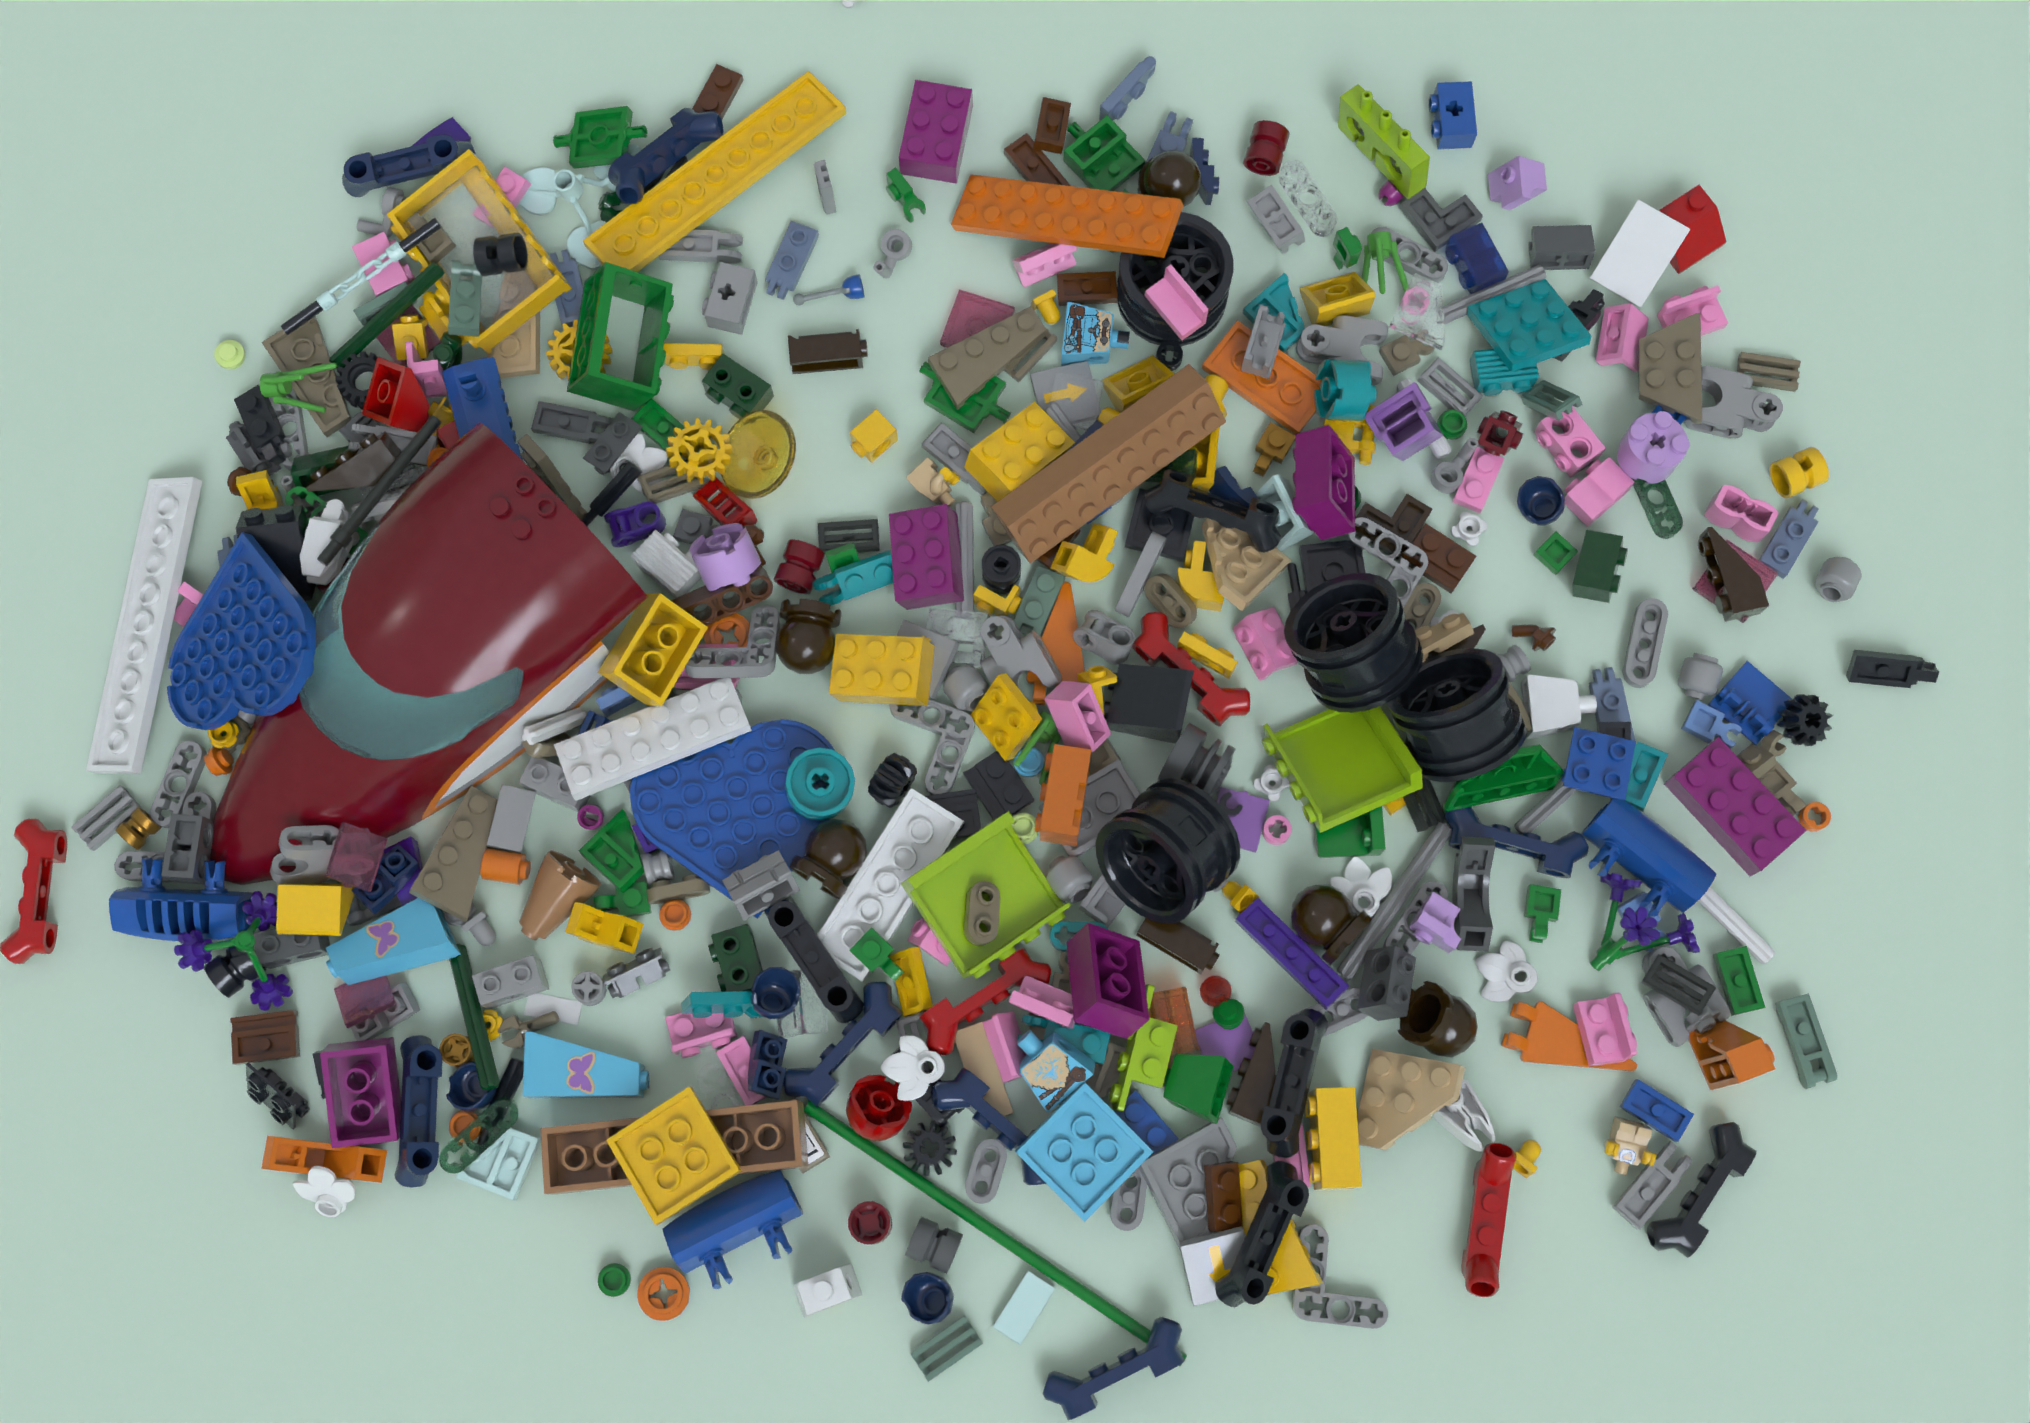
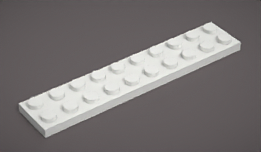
(144, 626)

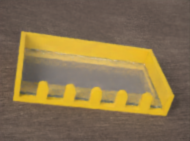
(471, 207)

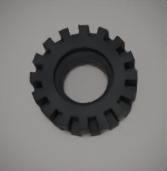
(349, 375)

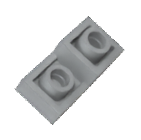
(387, 1019)

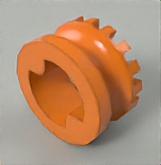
(1819, 808)

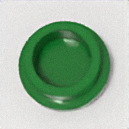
(1452, 424)
(1229, 1014)
(614, 1280)

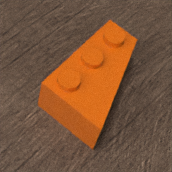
(1063, 795)
(1730, 1054)

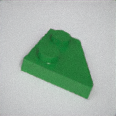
(615, 852)

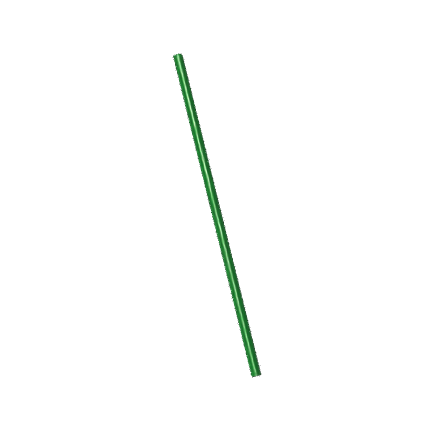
(980, 1223)

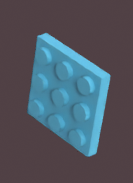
(1084, 1151)

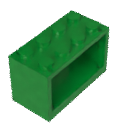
(588, 349)

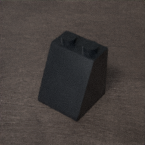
(281, 536)
(1149, 701)

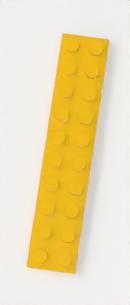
(716, 175)

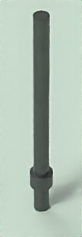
(342, 537)

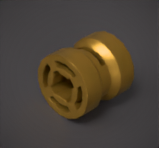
(140, 821)
(452, 1050)

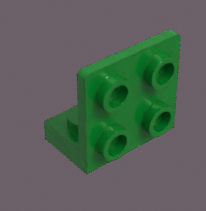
(1354, 837)

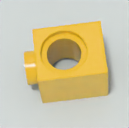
(873, 436)

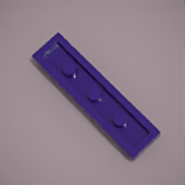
(1292, 953)

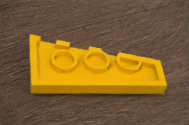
(1291, 1264)

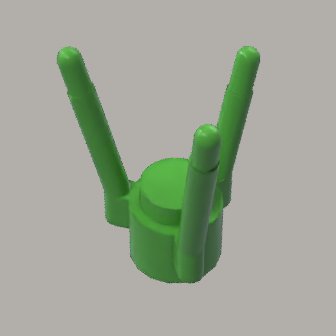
(1380, 247)
(280, 384)
(1043, 733)

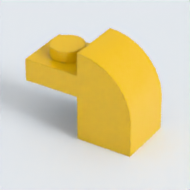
(259, 491)
(1089, 561)
(1197, 583)
(604, 928)

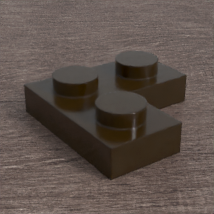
(1404, 523)

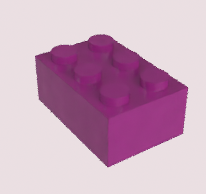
(935, 131)
(1324, 483)
(926, 557)
(1107, 981)
(362, 1092)

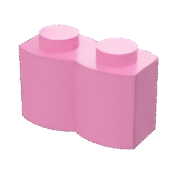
(1597, 491)
(1745, 516)

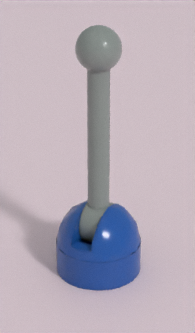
(851, 288)

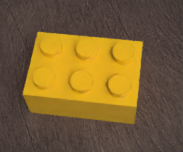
(1017, 451)
(653, 649)
(881, 669)
(1333, 1138)

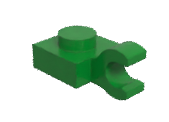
(900, 190)
(1347, 248)
(629, 904)
(1542, 906)
(875, 953)

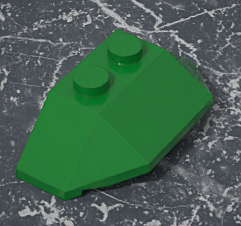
(1525, 773)

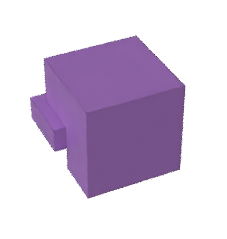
(1404, 422)

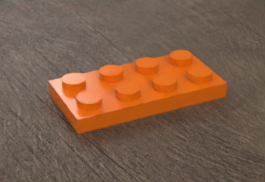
(1283, 397)

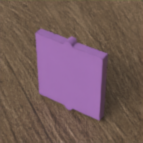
(1250, 819)
(1231, 1044)

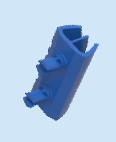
(478, 397)
(1649, 855)
(165, 913)
(730, 1221)

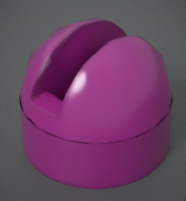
(1391, 193)
(589, 823)

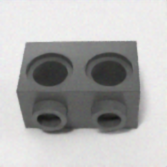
(187, 848)
(285, 949)
(1386, 983)

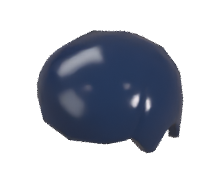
(1540, 500)
(775, 993)
(466, 1090)
(928, 1297)

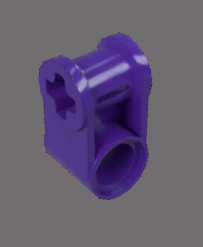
(633, 524)

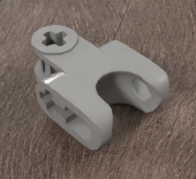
(1343, 341)
(1735, 405)
(1016, 653)
(309, 858)
(1666, 1012)

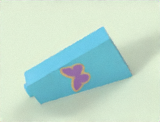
(392, 944)
(574, 1071)

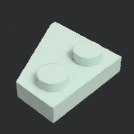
(503, 1164)

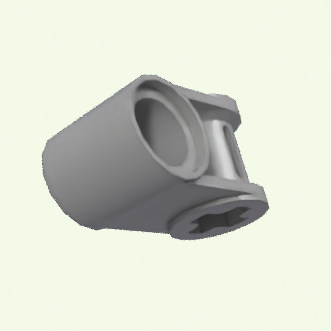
(1106, 637)

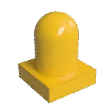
(1047, 307)
(1239, 896)
(1527, 1157)

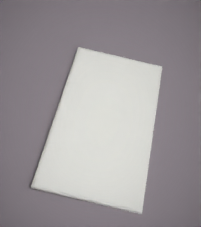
(541, 1004)

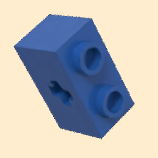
(1453, 115)

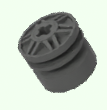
(1196, 763)

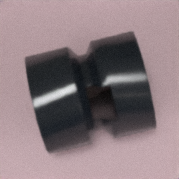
(500, 254)
(1001, 569)
(231, 971)

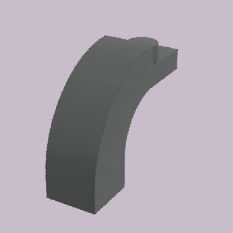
(1471, 893)

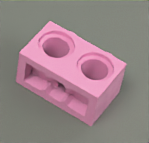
(1576, 436)

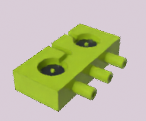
(1384, 140)

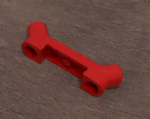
(1217, 702)
(34, 932)
(943, 1019)
(1487, 1220)

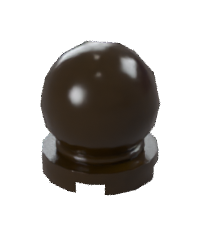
(1171, 176)
(806, 638)
(832, 854)
(1326, 919)
(1438, 1021)

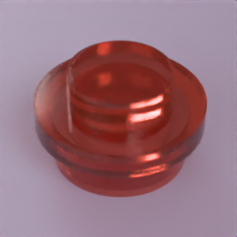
(1215, 990)

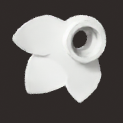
(646, 458)
(1362, 883)
(1501, 972)
(908, 1068)
(325, 1190)

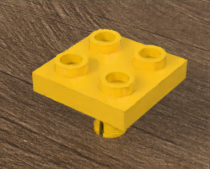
(1006, 716)

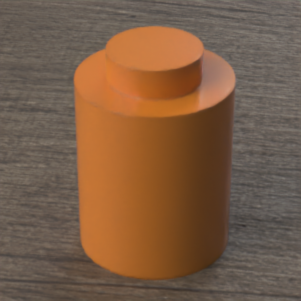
(504, 866)

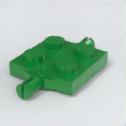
(600, 136)
(976, 407)

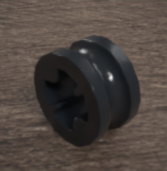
(1177, 352)

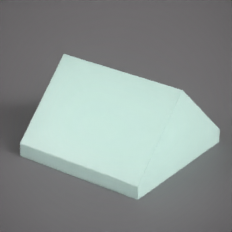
(1289, 524)

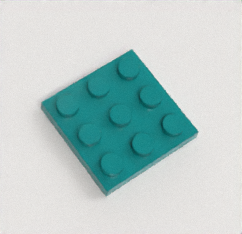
(1528, 325)

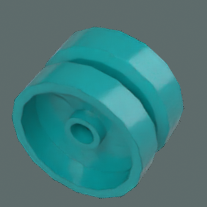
(825, 766)

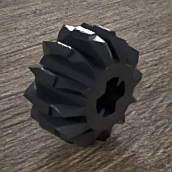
(1804, 720)
(892, 780)
(925, 1158)

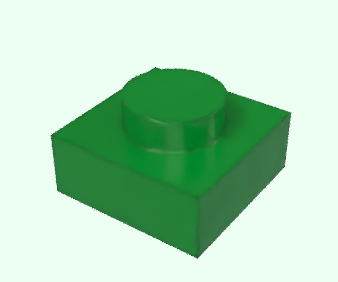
(1555, 552)
(841, 556)

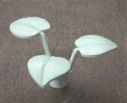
(548, 185)

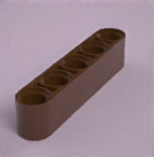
(719, 608)

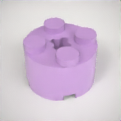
(1652, 447)
(725, 556)

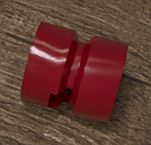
(1266, 148)
(799, 564)
(870, 1223)

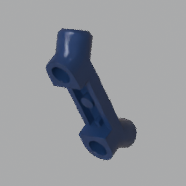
(688, 130)
(371, 172)
(1554, 858)
(817, 1082)
(968, 1093)
(418, 1111)
(1160, 1354)

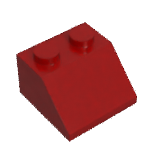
(1706, 231)
(396, 397)

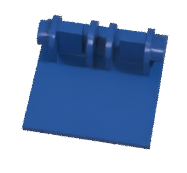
(1751, 702)
(1599, 763)

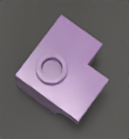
(1517, 182)
(1436, 923)

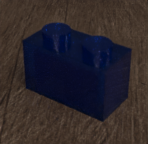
(1475, 258)

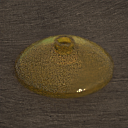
(760, 454)

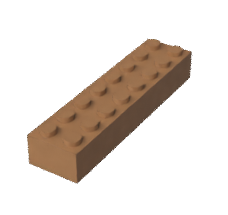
(1109, 463)
(757, 1135)

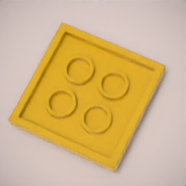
(673, 1155)

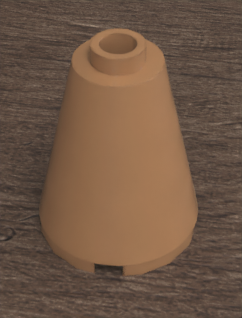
(554, 894)

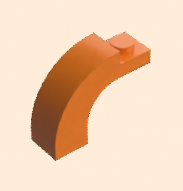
(345, 1162)

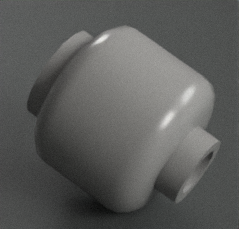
(1838, 579)
(1700, 675)
(965, 687)
(1069, 878)

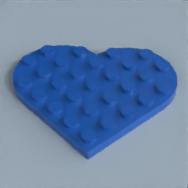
(243, 644)
(728, 802)

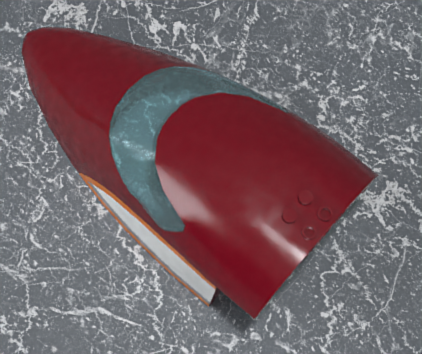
(430, 658)

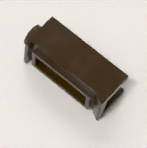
(827, 352)
(1180, 943)

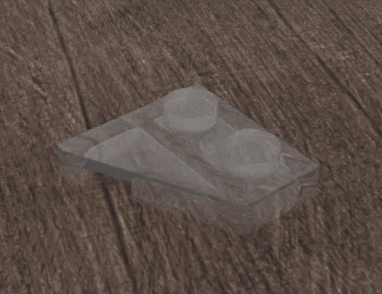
(1421, 312)

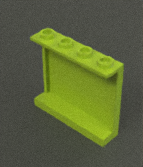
(1343, 764)
(991, 856)

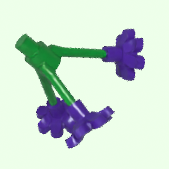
(261, 914)
(1636, 927)

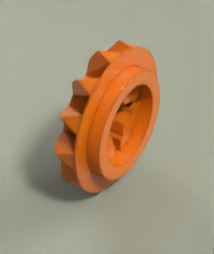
(736, 621)
(652, 1283)

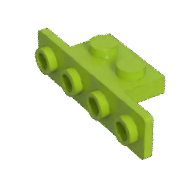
(1144, 1057)

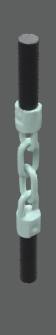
(394, 252)

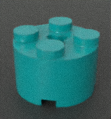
(1344, 389)

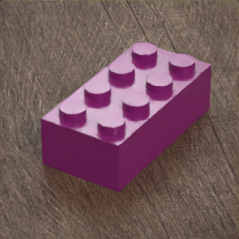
(1735, 807)

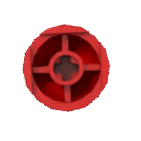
(875, 1109)

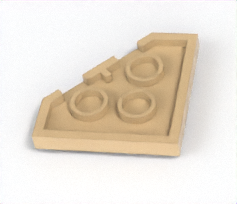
(1237, 566)
(1403, 1095)

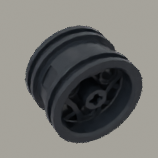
(1192, 246)
(1354, 642)
(1459, 715)
(1168, 850)

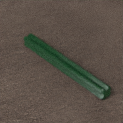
(388, 314)
(474, 1020)

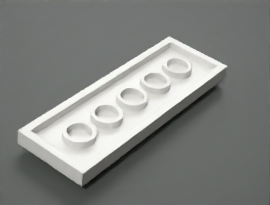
(652, 738)
(875, 897)

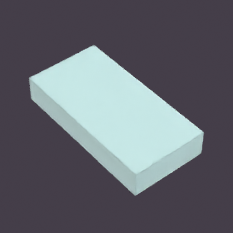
(1024, 1307)

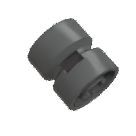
(934, 1245)

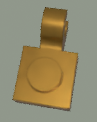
(1273, 446)

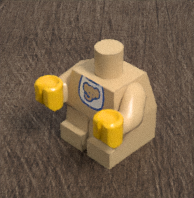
(933, 484)
(1629, 1144)

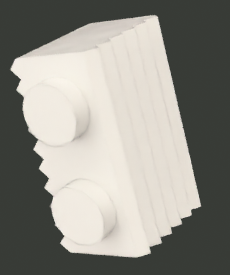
(667, 564)

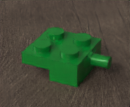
(1102, 155)

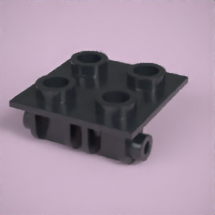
(267, 1087)

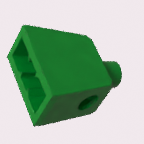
(1198, 1084)

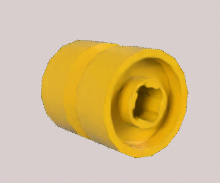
(1801, 471)

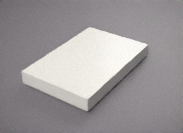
(1639, 253)

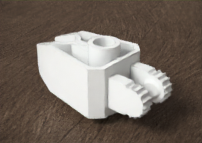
(317, 538)
(1465, 1115)

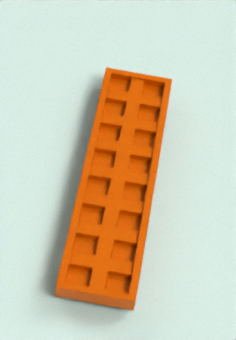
(1068, 215)

